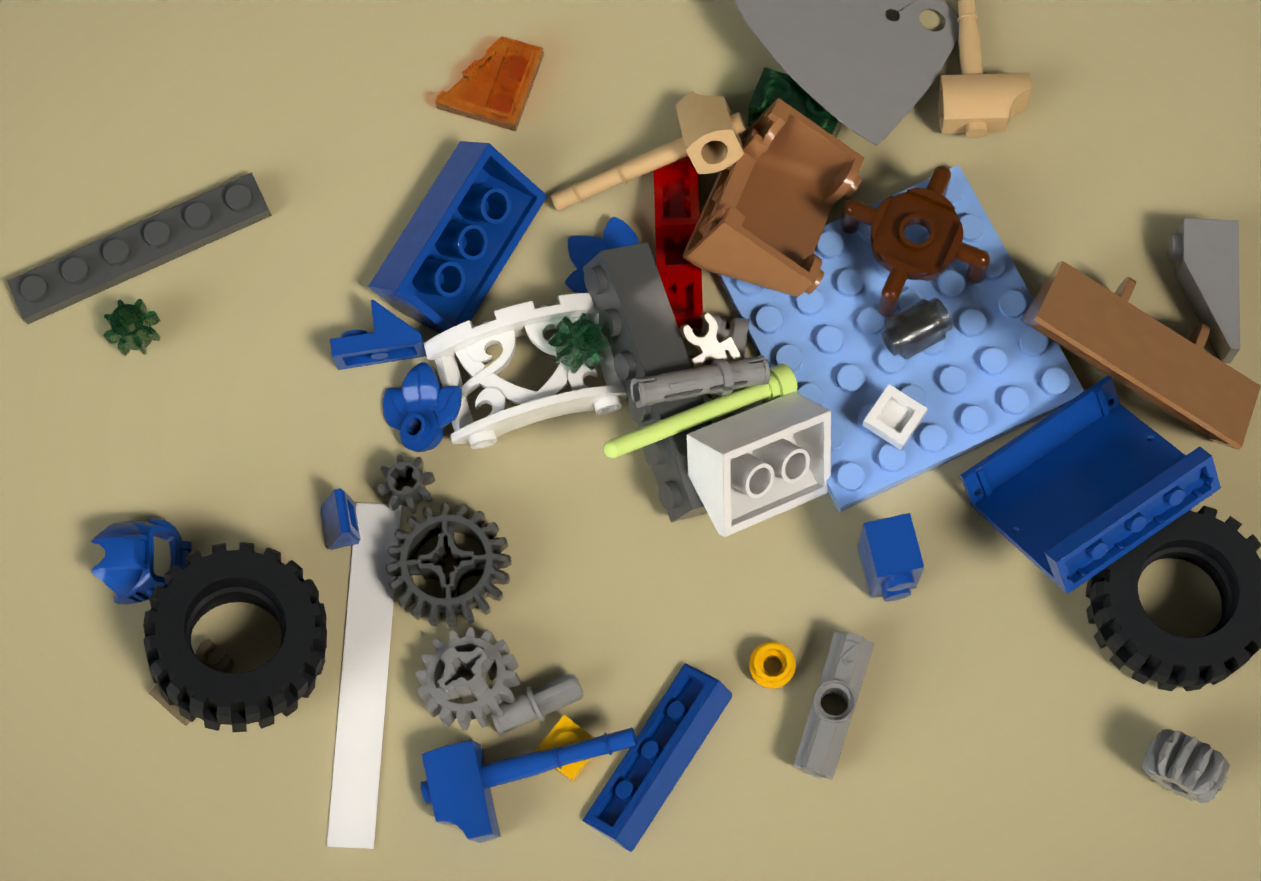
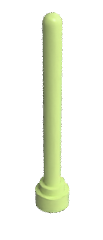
(781, 383)

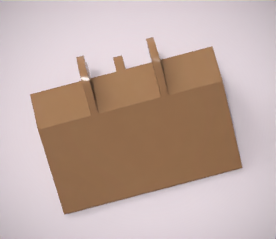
(1145, 354)

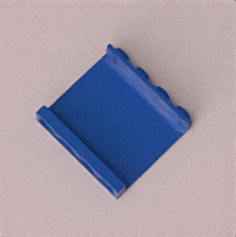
(1087, 486)

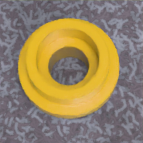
(776, 651)

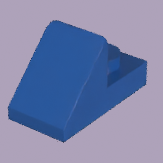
(389, 343)

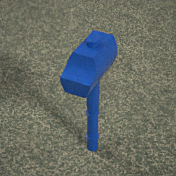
(461, 781)

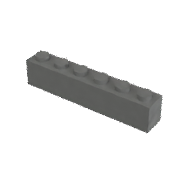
(644, 344)

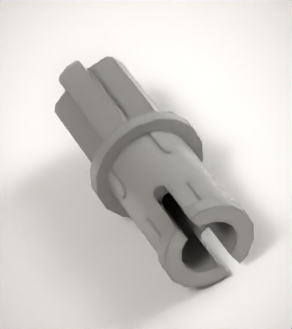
(538, 703)

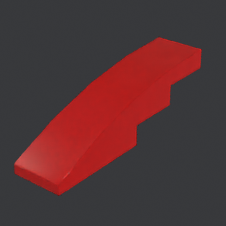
(675, 219)

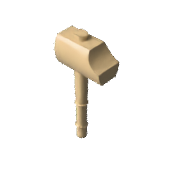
(974, 100)
(707, 137)

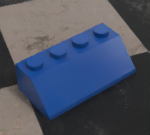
(459, 238)

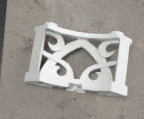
(469, 346)

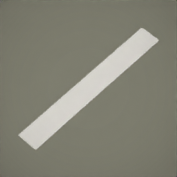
(363, 681)

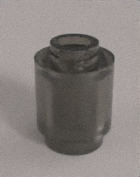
(916, 328)

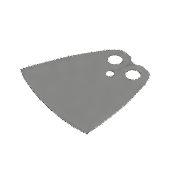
(853, 56)

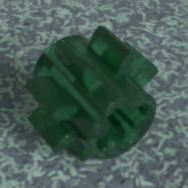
(121, 319)
(578, 343)

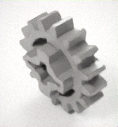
(472, 698)

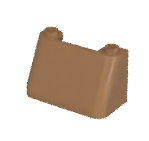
(775, 203)

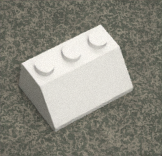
(761, 461)

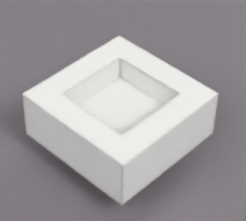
(895, 417)

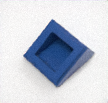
(339, 520)

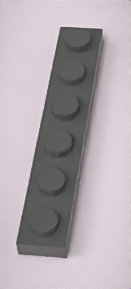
(138, 248)

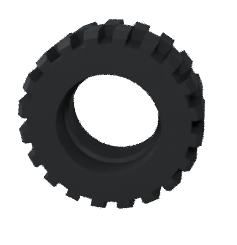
(226, 579)
(1163, 656)

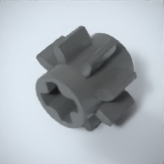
(405, 471)

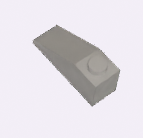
(1209, 276)

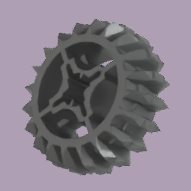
(429, 567)

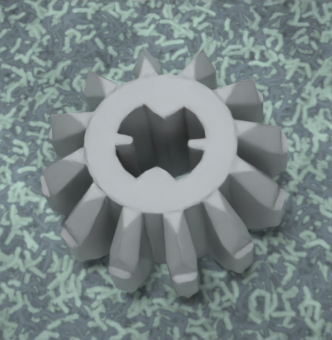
(1185, 766)

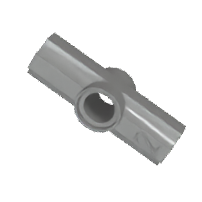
(823, 732)

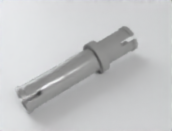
(717, 378)

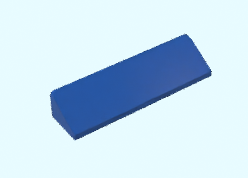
(660, 758)

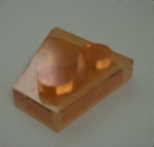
(496, 85)

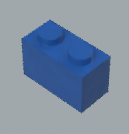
(890, 557)

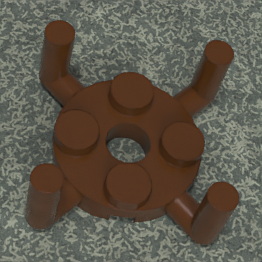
(909, 259)

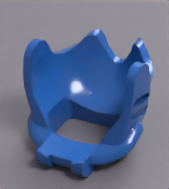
(130, 557)

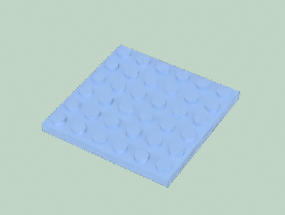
(976, 382)

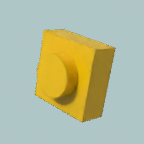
(563, 734)

